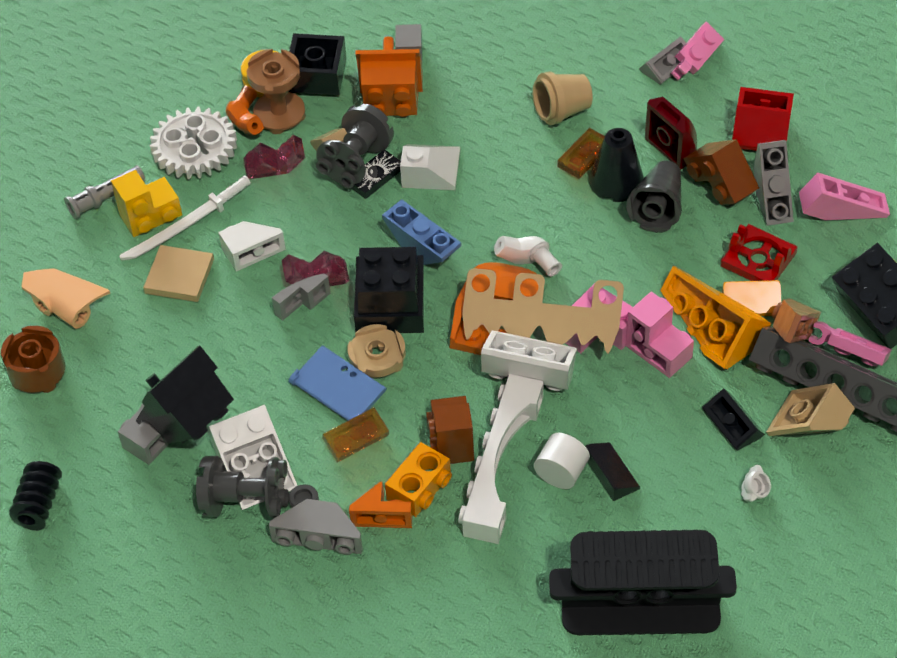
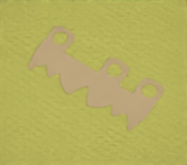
(526, 313)

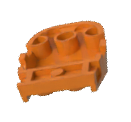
(503, 290)

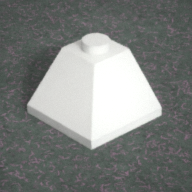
(429, 166)

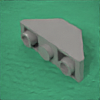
(773, 179)
(318, 527)

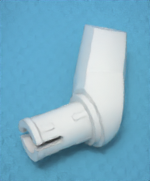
(526, 251)

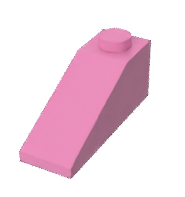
(841, 200)

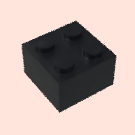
(320, 63)

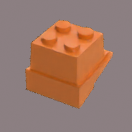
(390, 78)

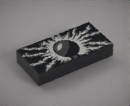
(378, 172)

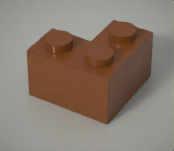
(725, 169)
(451, 428)

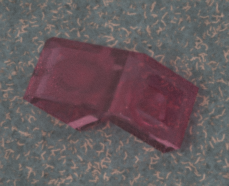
(267, 162)
(325, 263)

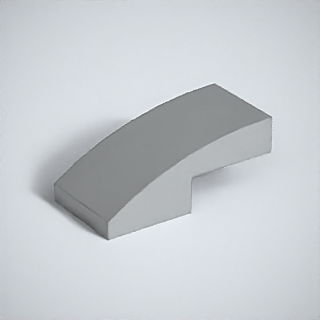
(306, 292)

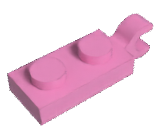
(697, 50)
(848, 343)

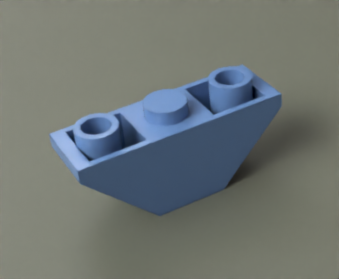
(418, 231)

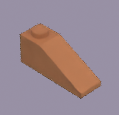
(794, 320)

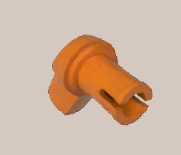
(239, 115)

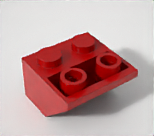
(761, 117)

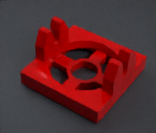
(751, 233)

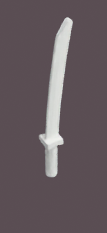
(214, 202)

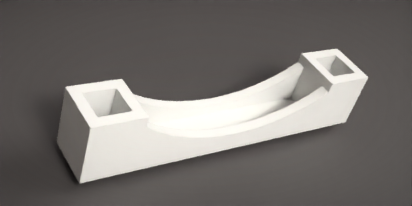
(485, 513)

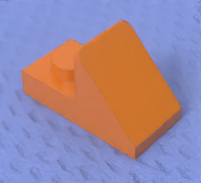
(373, 511)

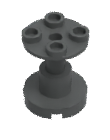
(365, 133)
(230, 486)

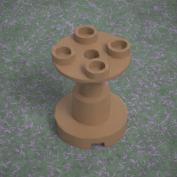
(274, 77)

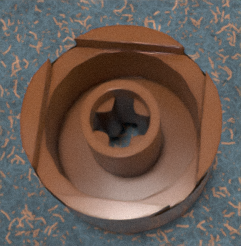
(33, 359)

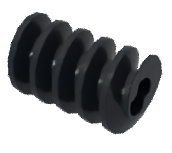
(35, 495)

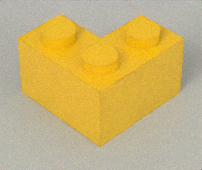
(145, 205)

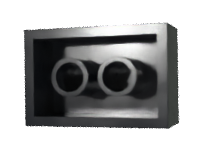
(871, 290)

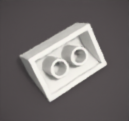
(528, 358)

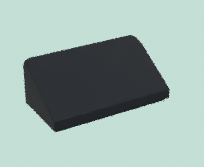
(732, 420)
(611, 470)

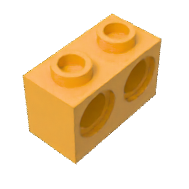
(412, 476)

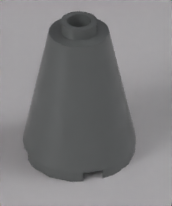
(657, 198)

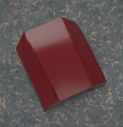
(670, 131)

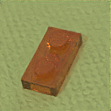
(581, 154)
(355, 434)

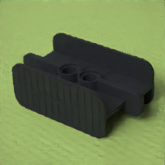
(642, 583)

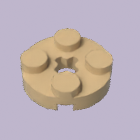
(381, 364)

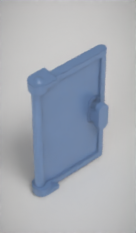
(345, 391)

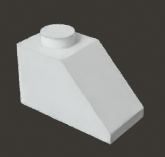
(250, 243)

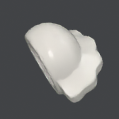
(756, 484)

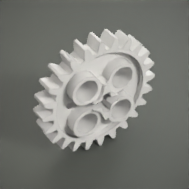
(193, 142)

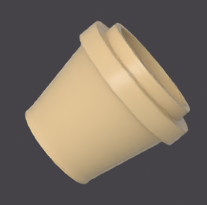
(561, 96)

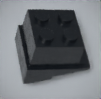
(390, 289)
(185, 399)

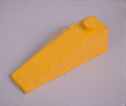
(717, 321)

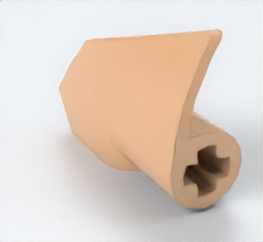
(62, 295)

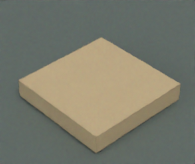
(179, 273)

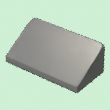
(662, 64)

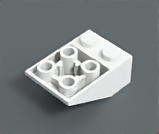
(247, 446)

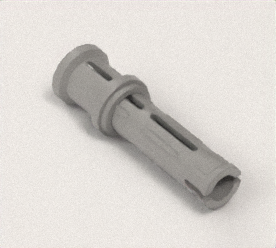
(93, 196)

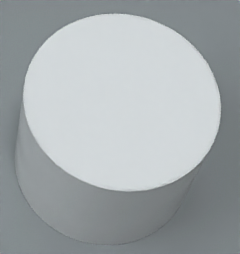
(561, 460)

